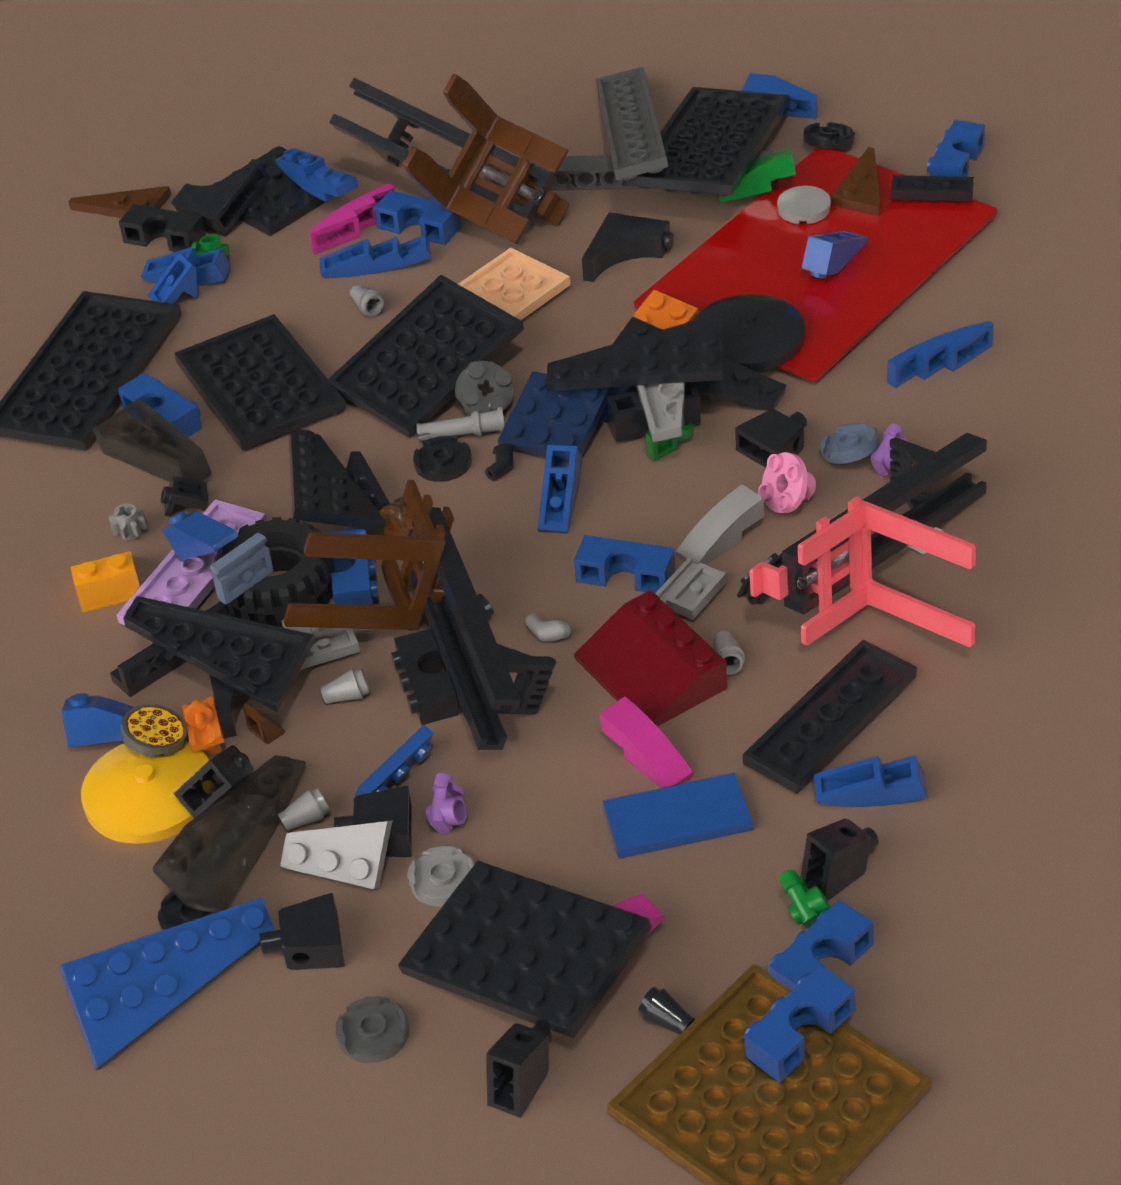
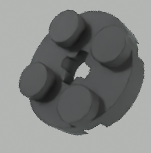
(484, 373)

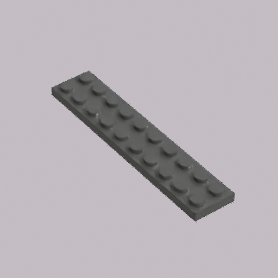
(631, 124)

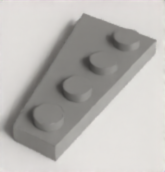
(663, 409)

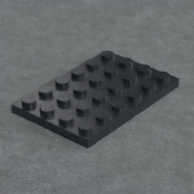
(420, 353)
(259, 381)
(525, 948)

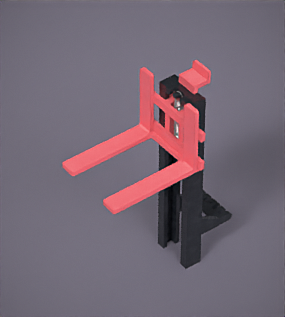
(819, 567)

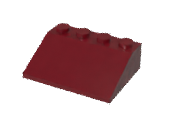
(653, 659)

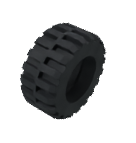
(306, 579)

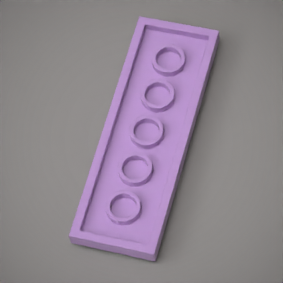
(191, 579)

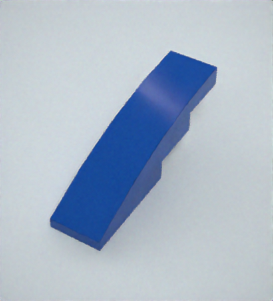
(368, 259)
(945, 350)

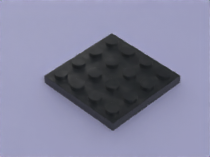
(279, 200)

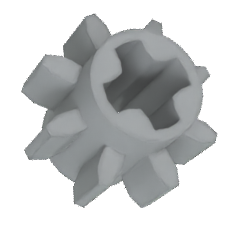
(128, 522)

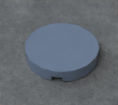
(849, 443)

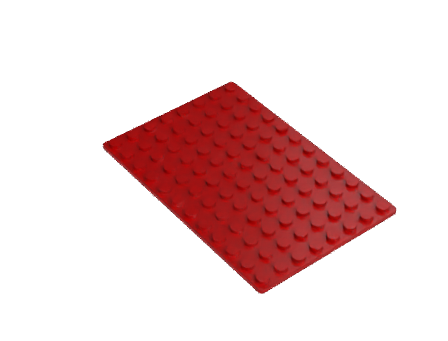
(766, 254)

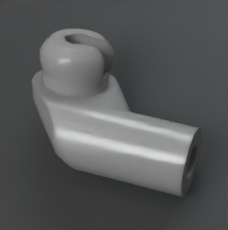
(547, 630)

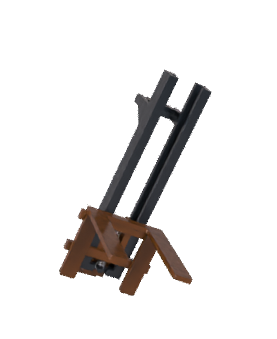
(453, 611)

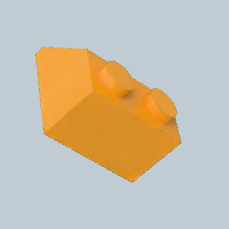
(105, 581)

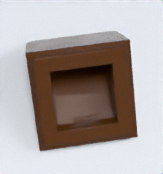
(261, 724)

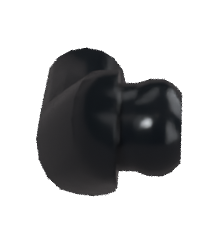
(503, 463)

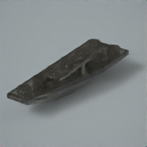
(228, 838)

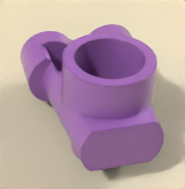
(881, 457)
(447, 805)

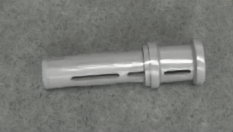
(476, 423)

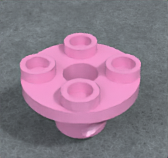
(786, 483)

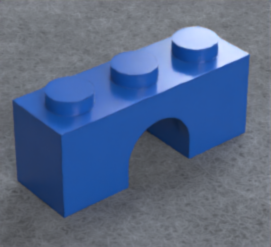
(959, 144)
(402, 210)
(166, 402)
(603, 557)
(353, 578)
(836, 934)
(816, 1000)

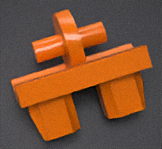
(203, 726)

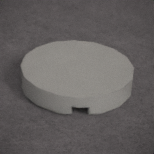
(804, 204)
(438, 874)

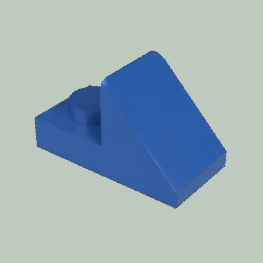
(177, 278)

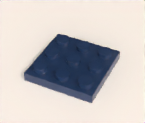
(553, 417)

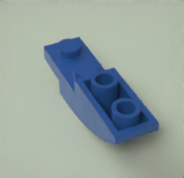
(313, 175)

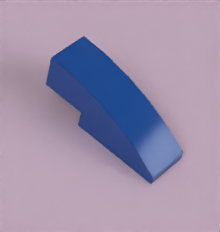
(210, 266)
(871, 783)

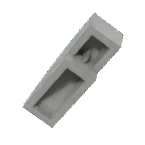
(722, 526)

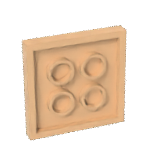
(516, 283)

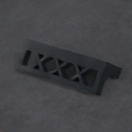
(150, 664)

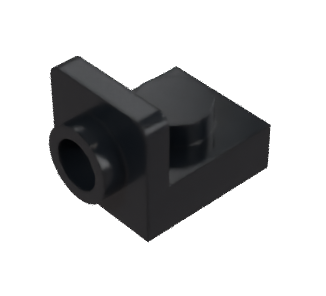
(184, 492)

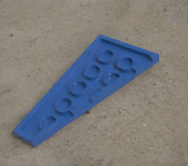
(143, 980)

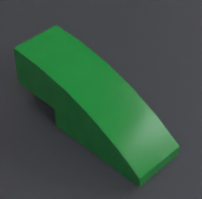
(761, 173)

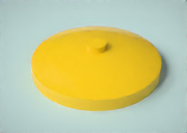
(134, 796)

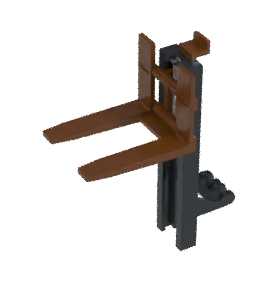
(517, 186)

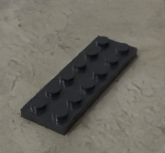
(829, 716)

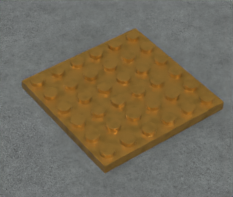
(744, 1127)

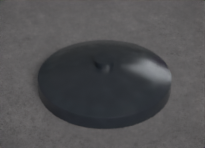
(758, 330)

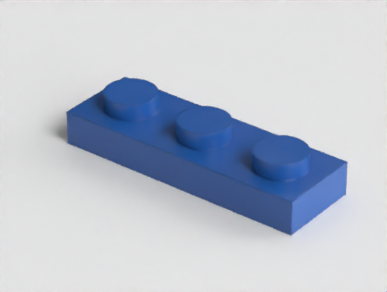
(398, 764)

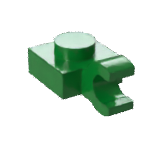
(658, 449)

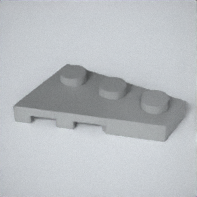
(340, 853)

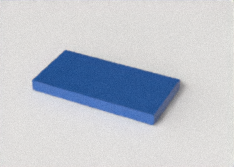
(677, 815)

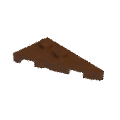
(860, 187)
(119, 203)

